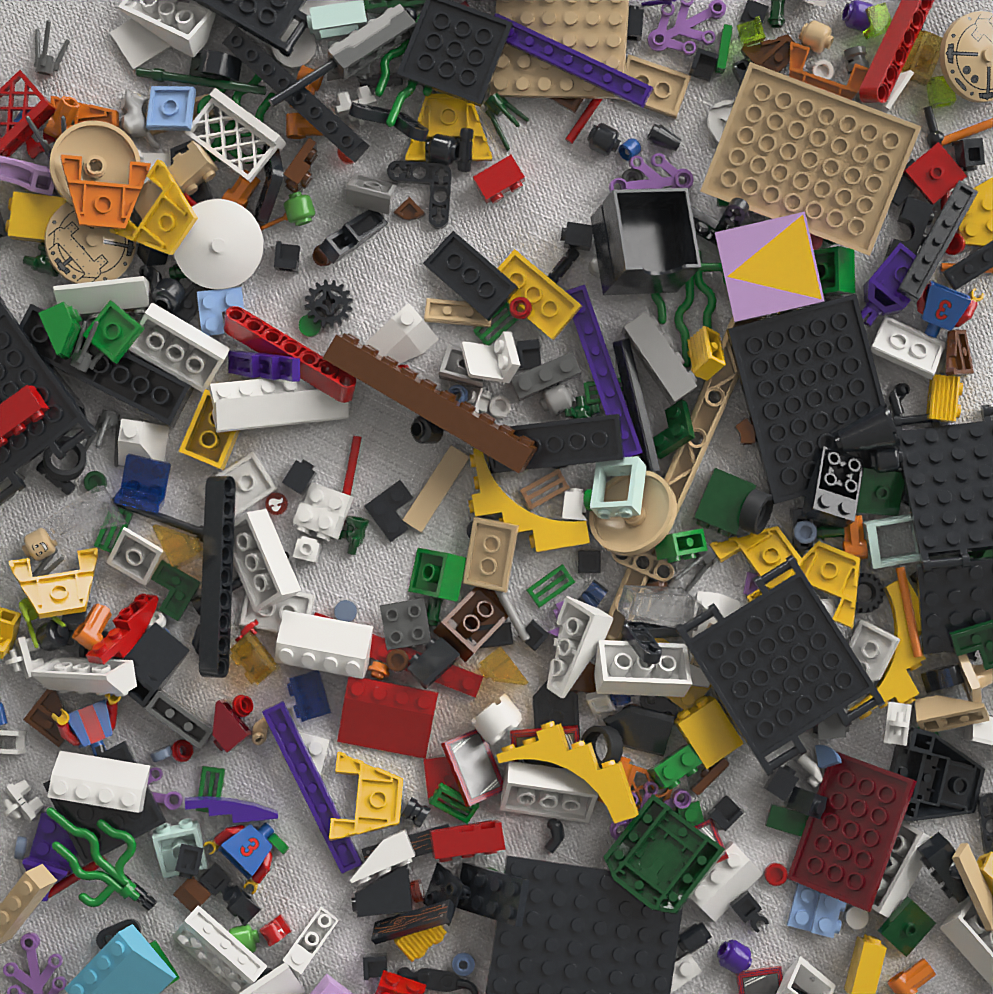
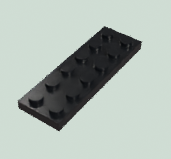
(570, 442)

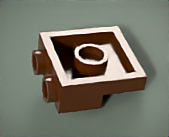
(299, 171)

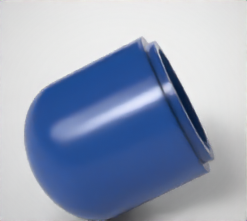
(632, 146)

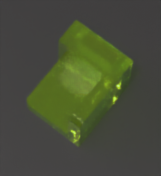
(879, 20)
(751, 32)
(940, 93)

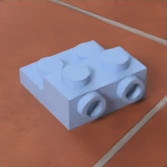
(815, 912)

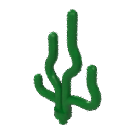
(385, 74)
(231, 139)
(689, 299)
(115, 878)

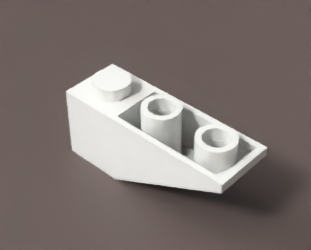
(389, 852)
(309, 941)

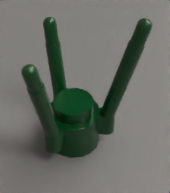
(497, 106)

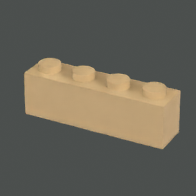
(23, 900)

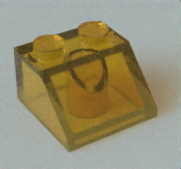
(178, 547)
(254, 658)
(501, 668)

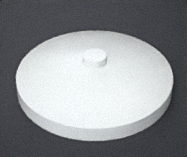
(221, 245)

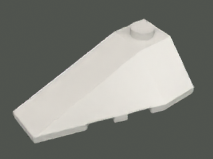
(177, 23)
(403, 336)
(726, 606)
(576, 643)

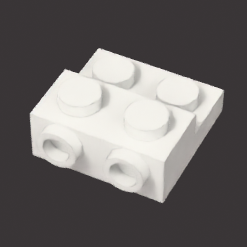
(323, 512)

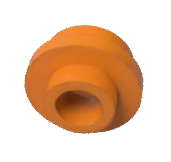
(378, 670)

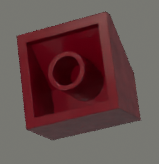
(228, 728)

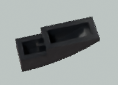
(352, 235)

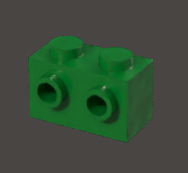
(681, 544)
(675, 766)

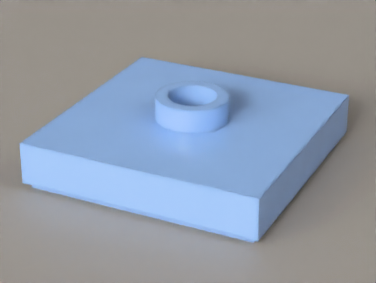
(171, 108)

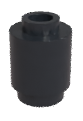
(693, 938)

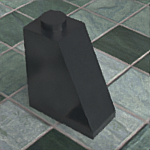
(385, 895)

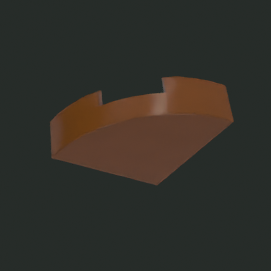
(409, 210)

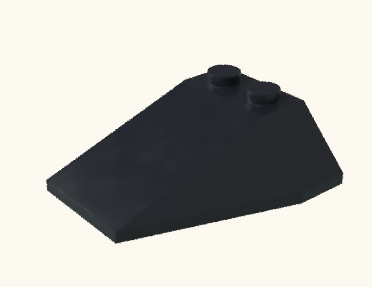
(944, 776)

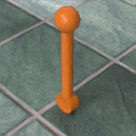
(284, 217)

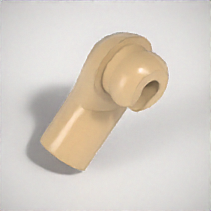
(260, 731)

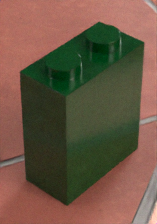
(722, 502)

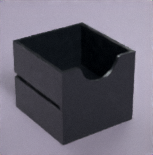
(645, 241)

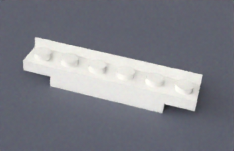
(271, 404)

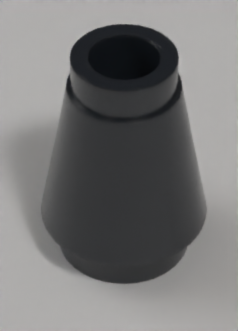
(663, 138)

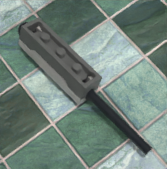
(360, 48)

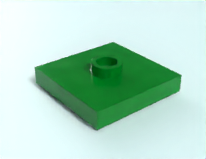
(114, 332)

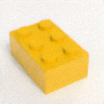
(202, 440)

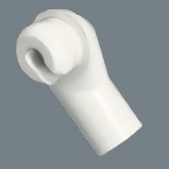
(812, 768)

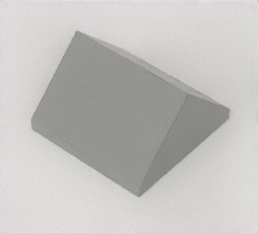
(371, 193)
(454, 369)

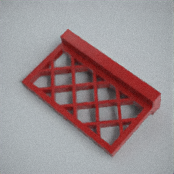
(39, 114)

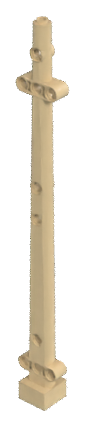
(682, 471)

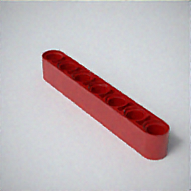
(894, 50)
(267, 339)

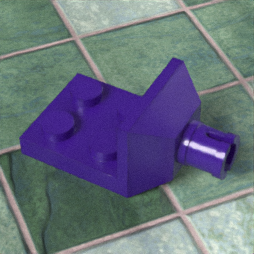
(881, 289)
(43, 853)

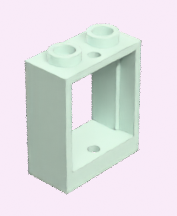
(336, 19)
(628, 466)
(870, 535)

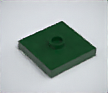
(880, 492)
(907, 926)

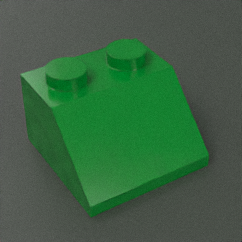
(836, 270)
(62, 328)
(437, 574)

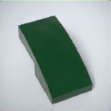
(786, 820)

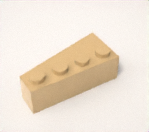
(188, 172)

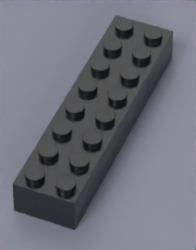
(128, 380)

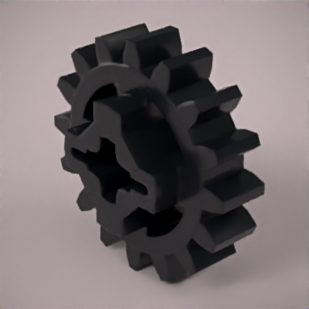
(320, 304)

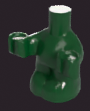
(40, 262)
(581, 409)
(355, 532)

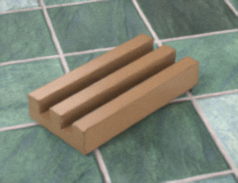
(561, 480)

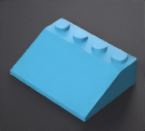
(123, 967)

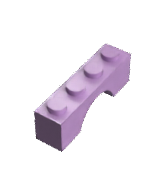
(26, 174)

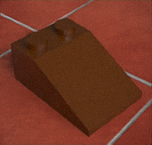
(476, 609)

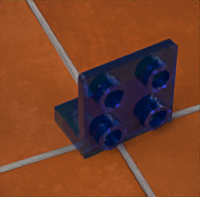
(143, 483)
(309, 696)

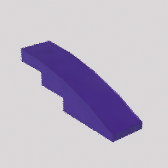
(264, 365)
(241, 810)

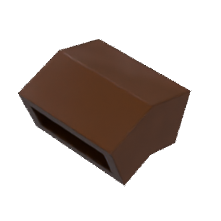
(746, 432)
(192, 894)

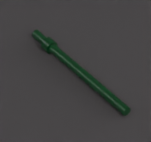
(160, 75)

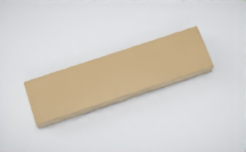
(436, 488)
(975, 884)

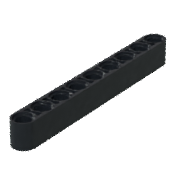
(217, 576)

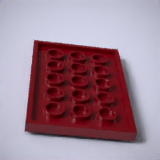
(857, 831)

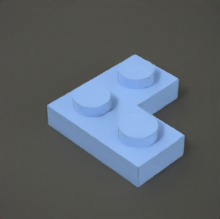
(212, 304)

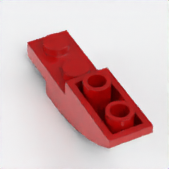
(129, 628)

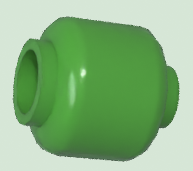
(299, 209)
(246, 936)

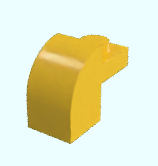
(9, 629)

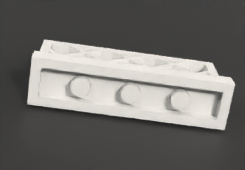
(246, 120)
(219, 941)

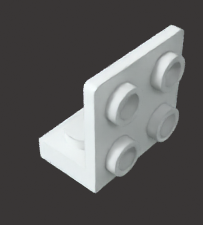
(492, 362)

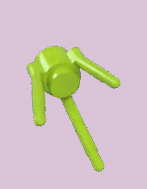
(30, 614)

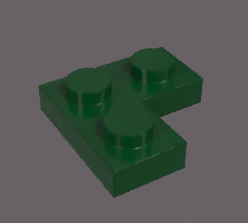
(678, 432)
(181, 588)
(975, 638)

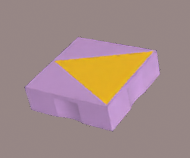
(769, 267)

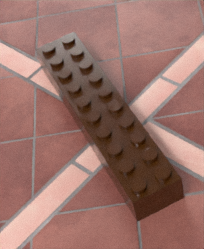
(430, 403)

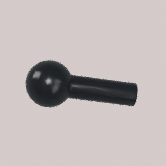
(935, 135)

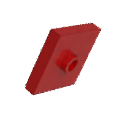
(935, 173)
(438, 771)

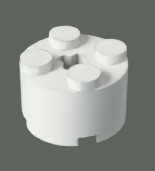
(496, 718)

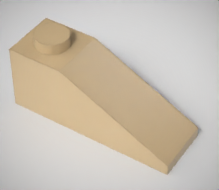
(944, 713)

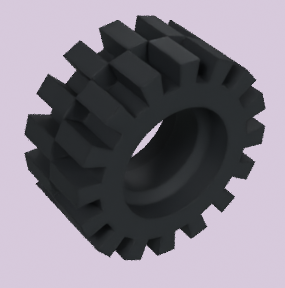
(877, 593)

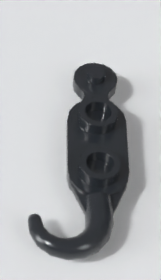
(438, 979)

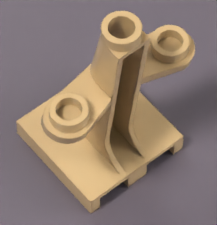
(974, 677)

